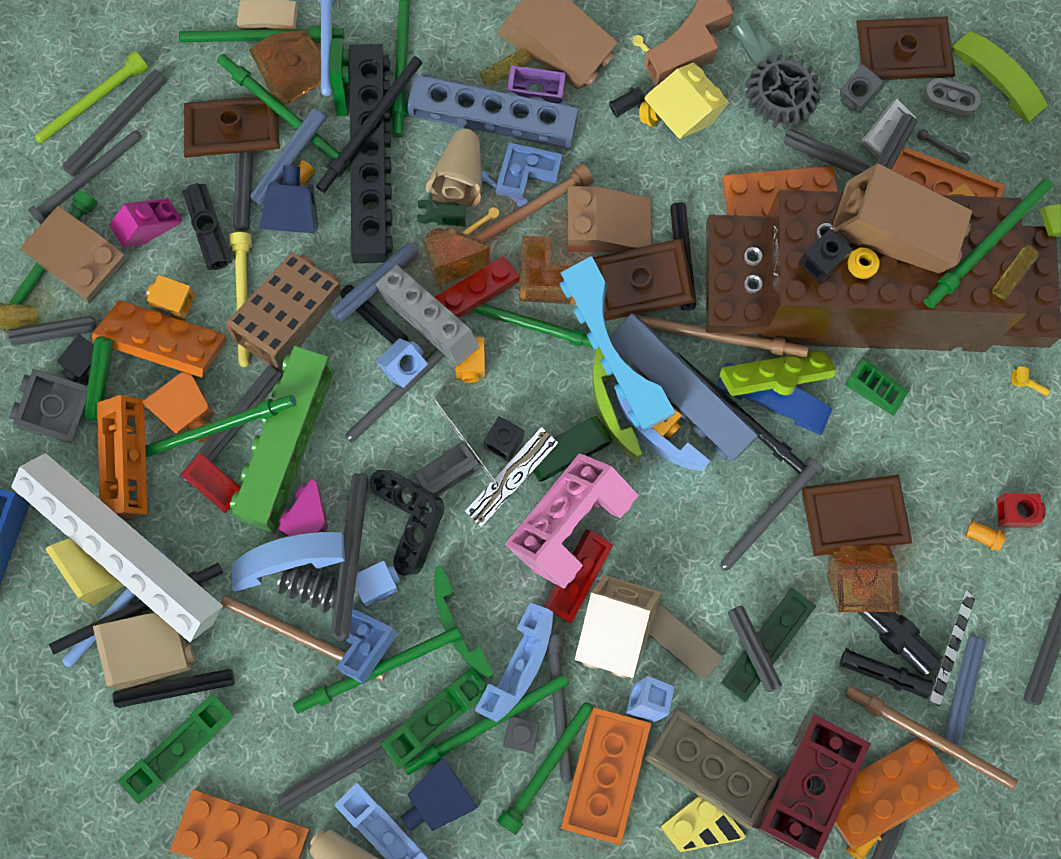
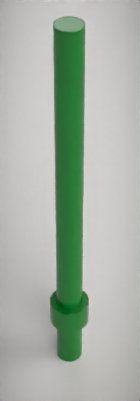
(250, 35)
(243, 77)
(399, 106)
(951, 280)
(576, 336)
(265, 410)
(324, 694)
(434, 753)

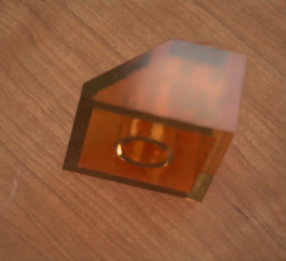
(288, 64)
(454, 254)
(864, 578)

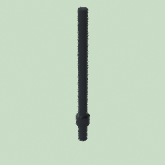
(338, 165)
(780, 450)
(126, 612)

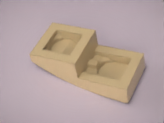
(267, 13)

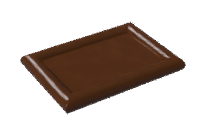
(906, 47)
(229, 127)
(646, 279)
(856, 514)

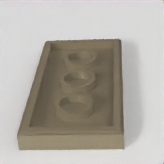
(712, 768)

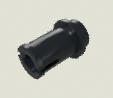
(627, 101)

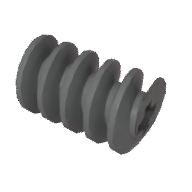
(308, 587)

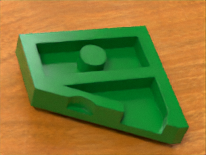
(339, 75)

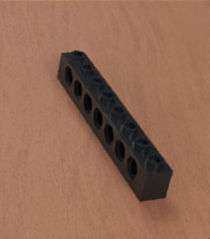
(365, 248)

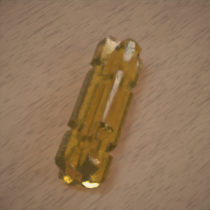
(502, 68)
(1015, 272)

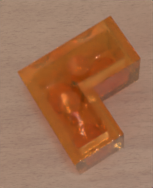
(538, 277)

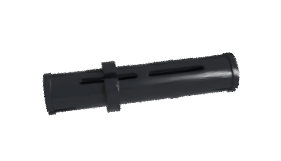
(897, 677)

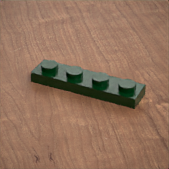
(775, 637)

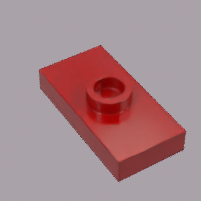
(210, 481)

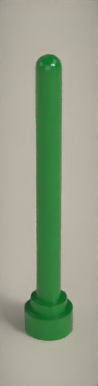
(82, 205)
(513, 816)

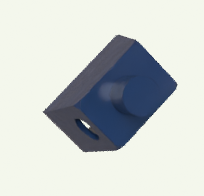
(290, 204)
(438, 799)

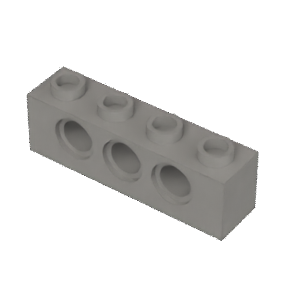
(427, 315)

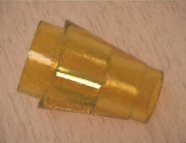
(17, 315)

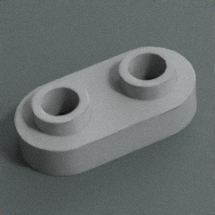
(951, 96)

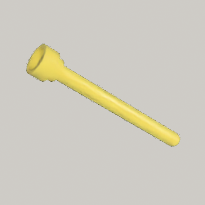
(240, 244)

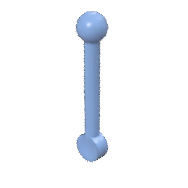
(519, 203)

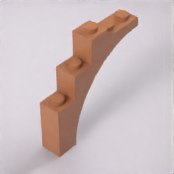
(692, 41)

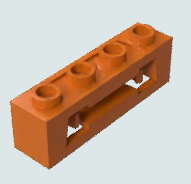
(122, 455)

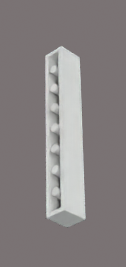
(117, 546)

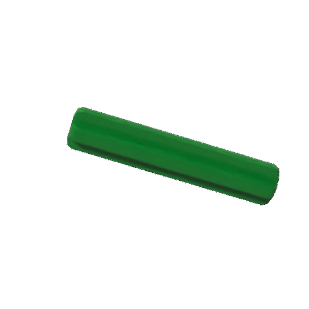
(97, 376)

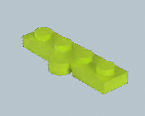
(777, 373)

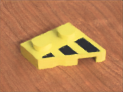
(700, 826)

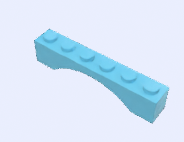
(589, 290)

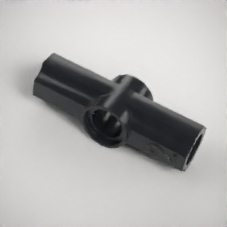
(211, 240)
(903, 639)

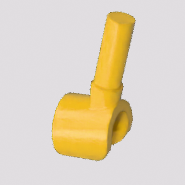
(1021, 378)

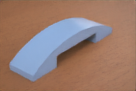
(687, 457)
(286, 553)
(523, 667)
(377, 825)

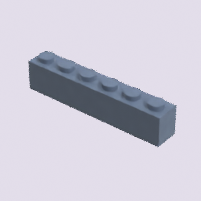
(684, 387)

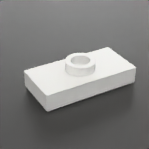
(883, 128)

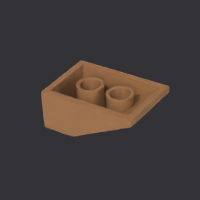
(606, 220)
(74, 254)

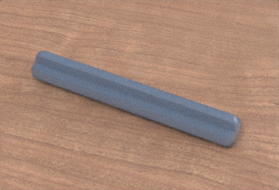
(289, 153)
(368, 286)
(964, 689)

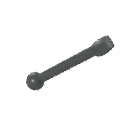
(962, 157)

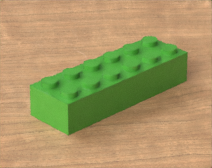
(271, 471)

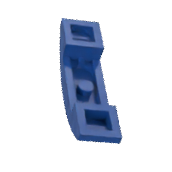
(799, 406)

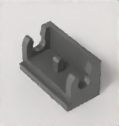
(447, 470)

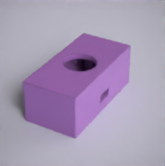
(552, 81)

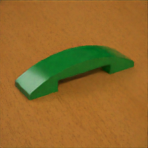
(443, 592)
(434, 718)
(176, 750)

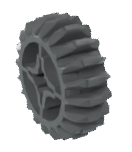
(788, 77)

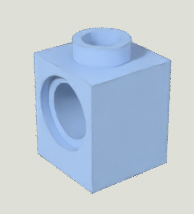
(390, 362)
(376, 583)
(650, 699)

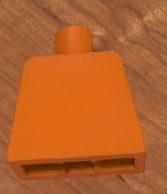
(180, 404)

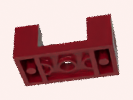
(794, 813)

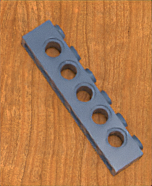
(503, 122)

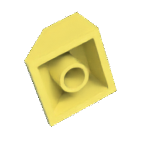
(687, 100)
(82, 572)

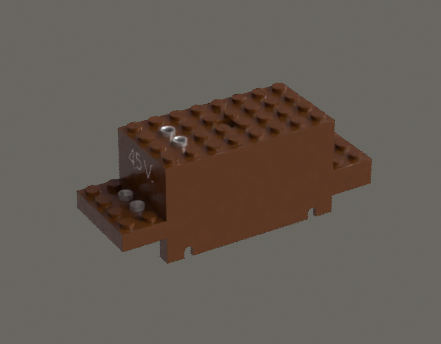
(888, 306)

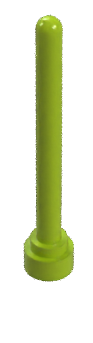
(133, 66)

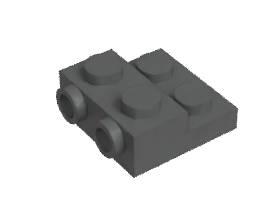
(49, 406)

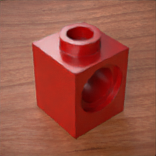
(1008, 514)

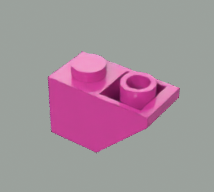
(144, 221)
(306, 514)

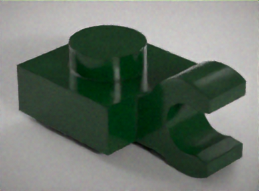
(446, 215)

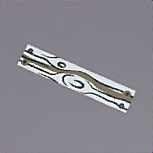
(461, 437)
(511, 476)

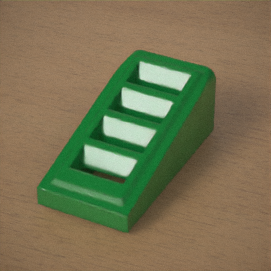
(872, 395)

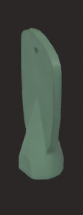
(754, 43)

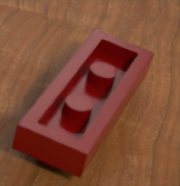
(479, 287)
(591, 553)

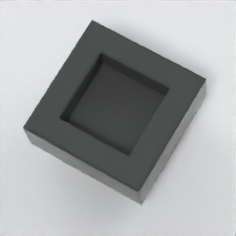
(521, 734)

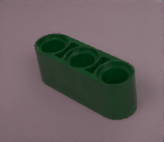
(583, 439)

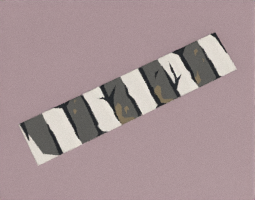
(952, 649)

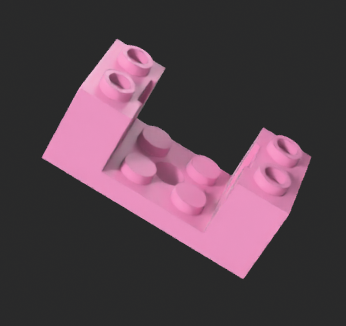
(554, 518)

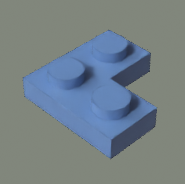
(526, 162)
(369, 643)

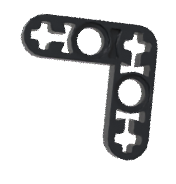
(417, 509)

